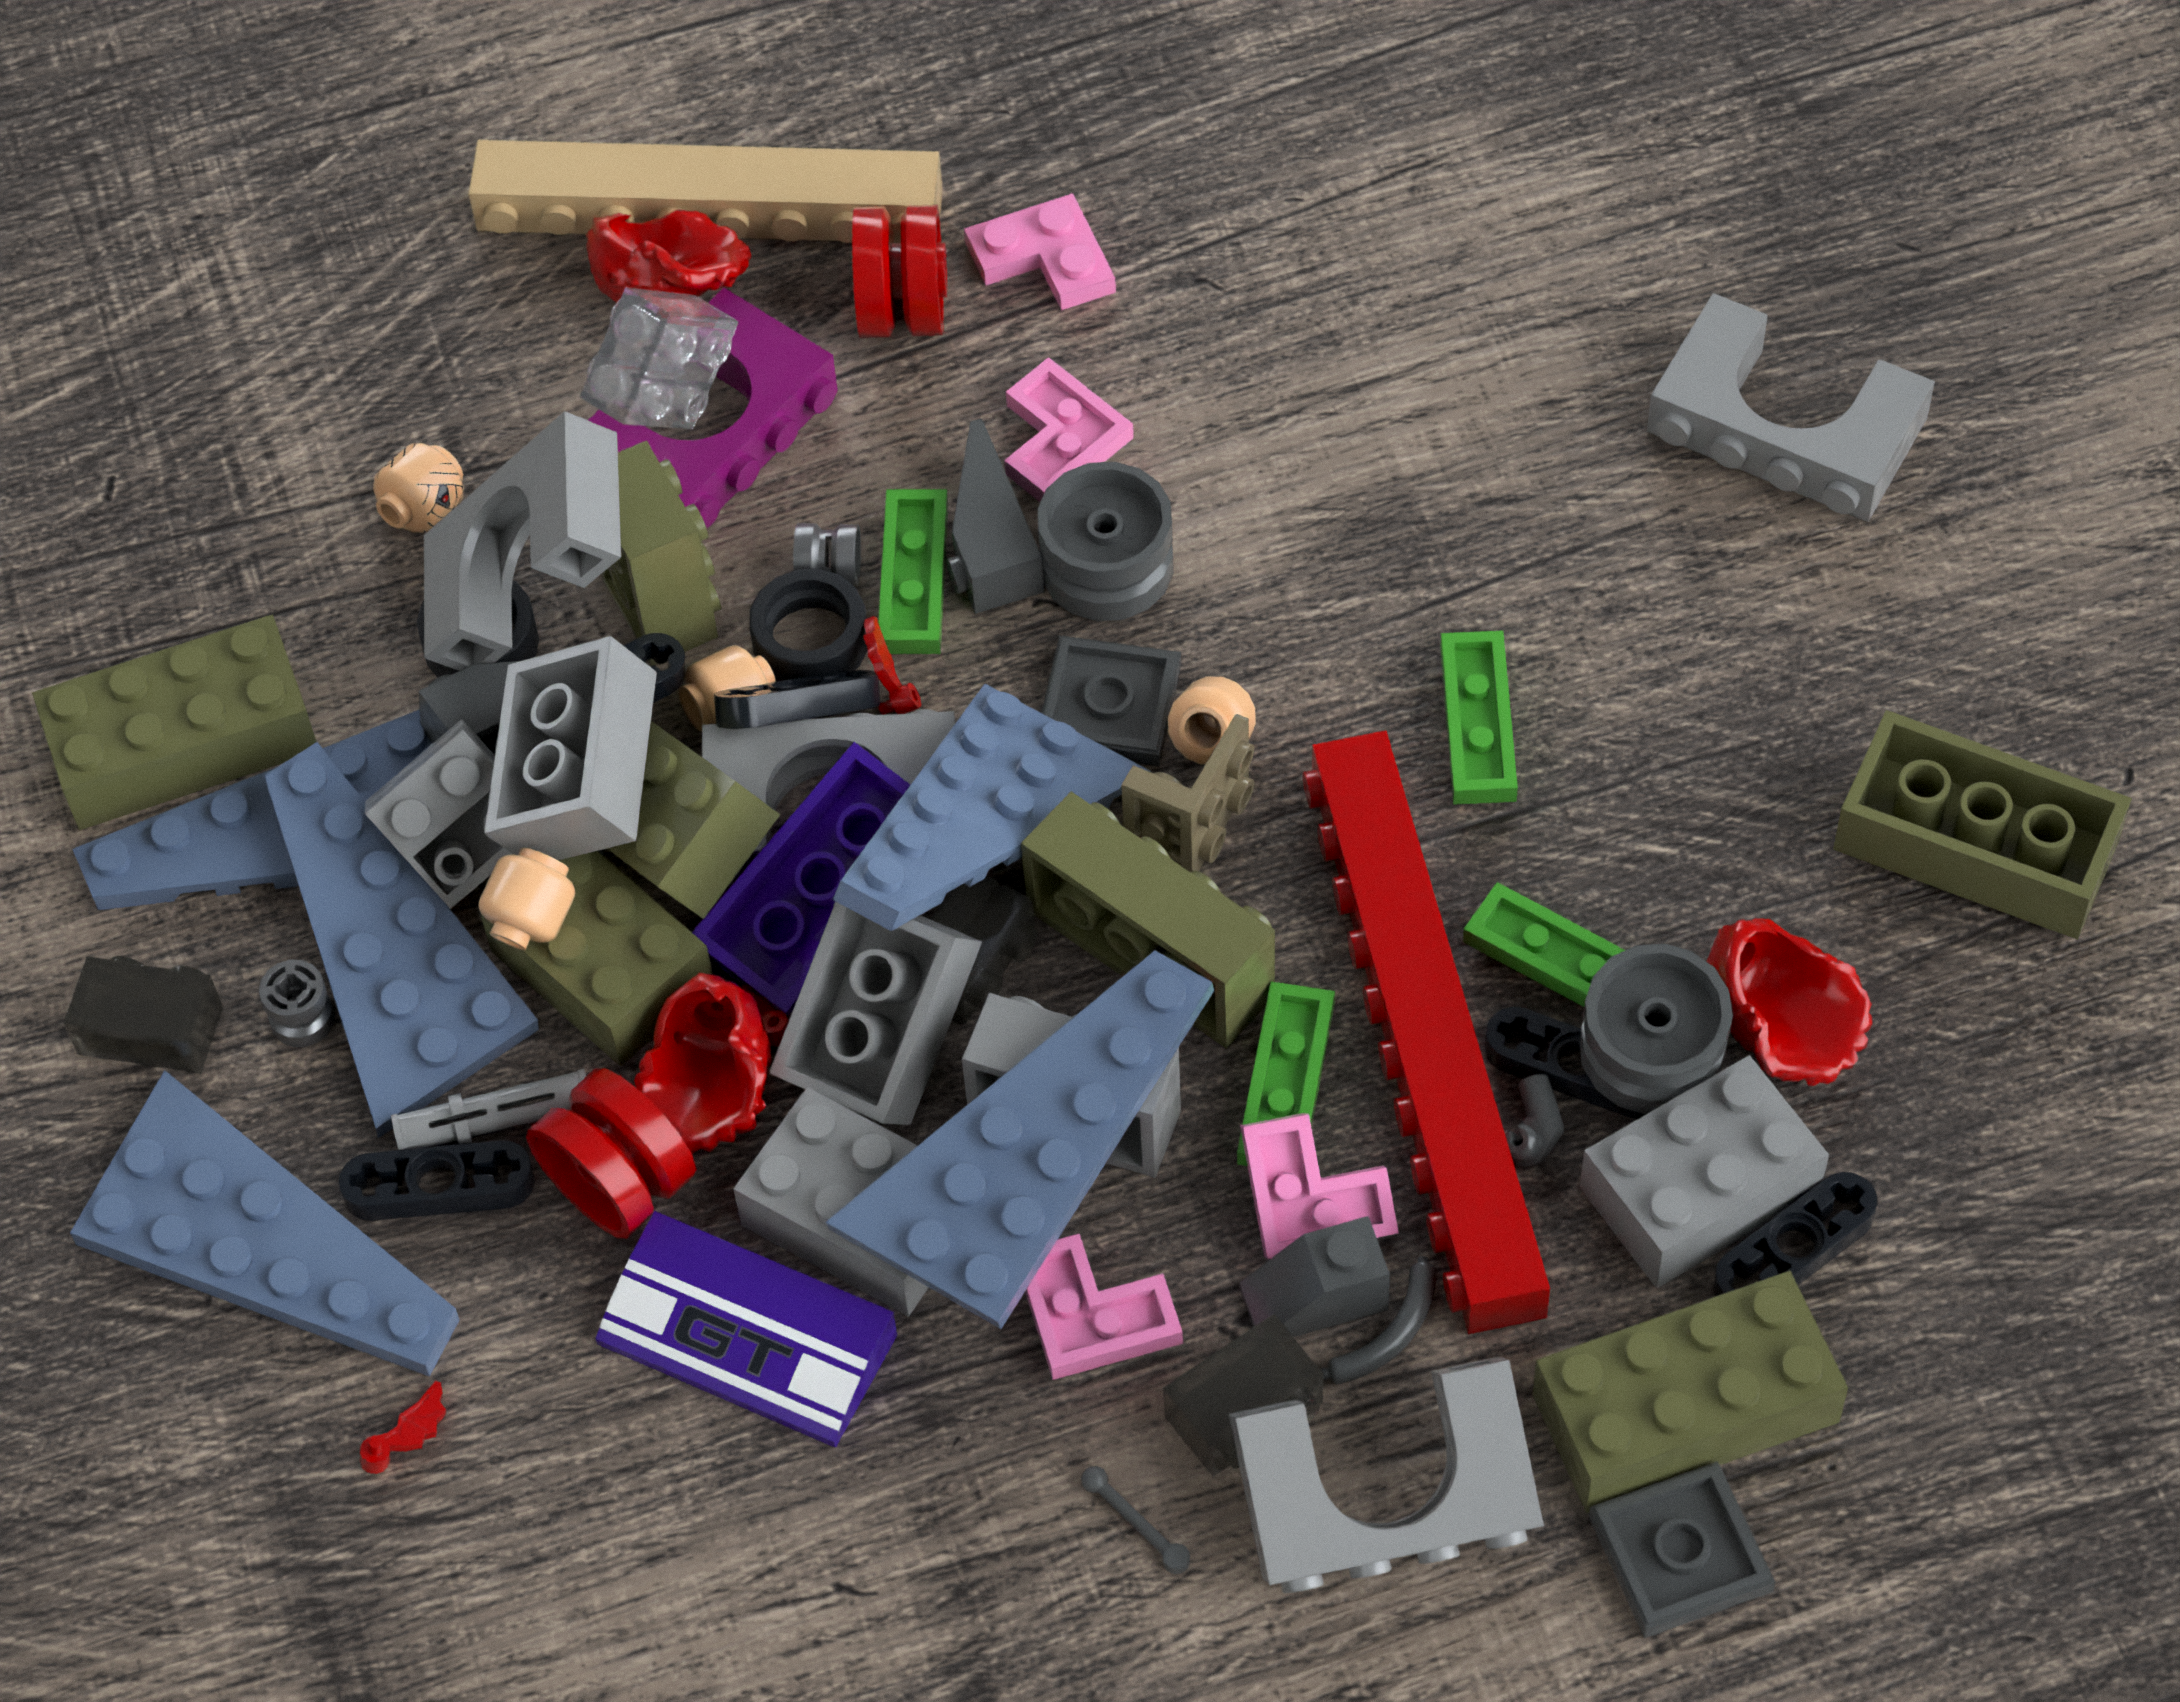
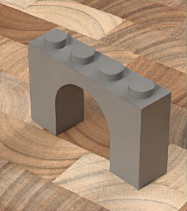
(1835, 463)
(557, 492)
(782, 755)
(1482, 1494)

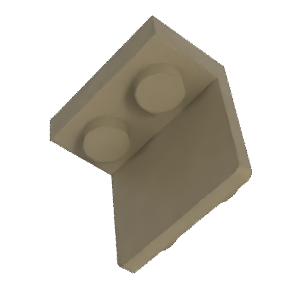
(1194, 819)

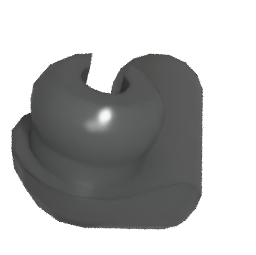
(1542, 1125)

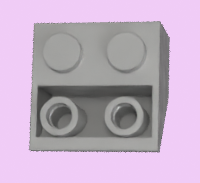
(439, 813)

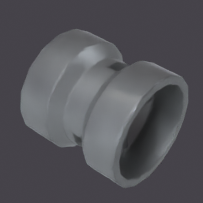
(812, 549)
(296, 1003)

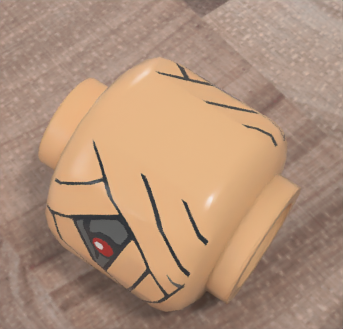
(418, 487)

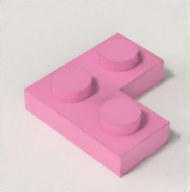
(1048, 238)
(1071, 425)
(1294, 1197)
(1096, 1327)

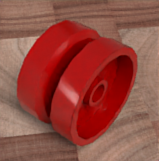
(898, 271)
(611, 1152)

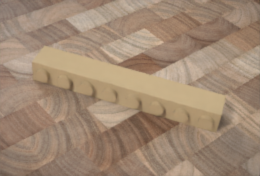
(748, 189)

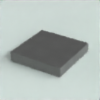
(1114, 694)
(1681, 1549)

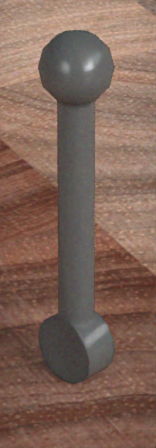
(1175, 1556)

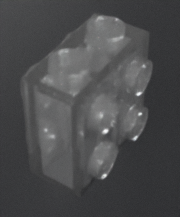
(658, 359)

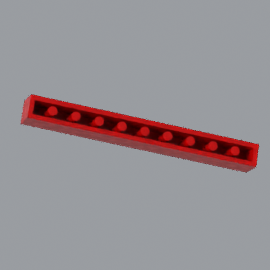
(1427, 1036)

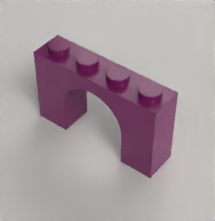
(785, 387)

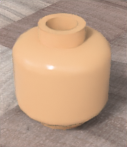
(720, 671)
(1204, 714)
(527, 898)

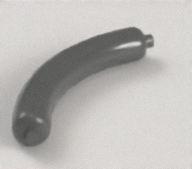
(1396, 1336)

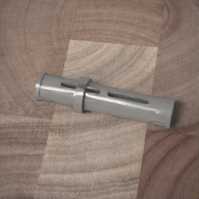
(414, 1131)

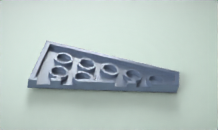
(975, 806)
(230, 833)
(402, 968)
(1007, 1172)
(232, 1222)

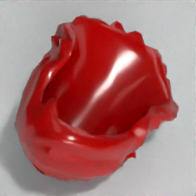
(665, 254)
(1791, 1001)
(707, 1062)

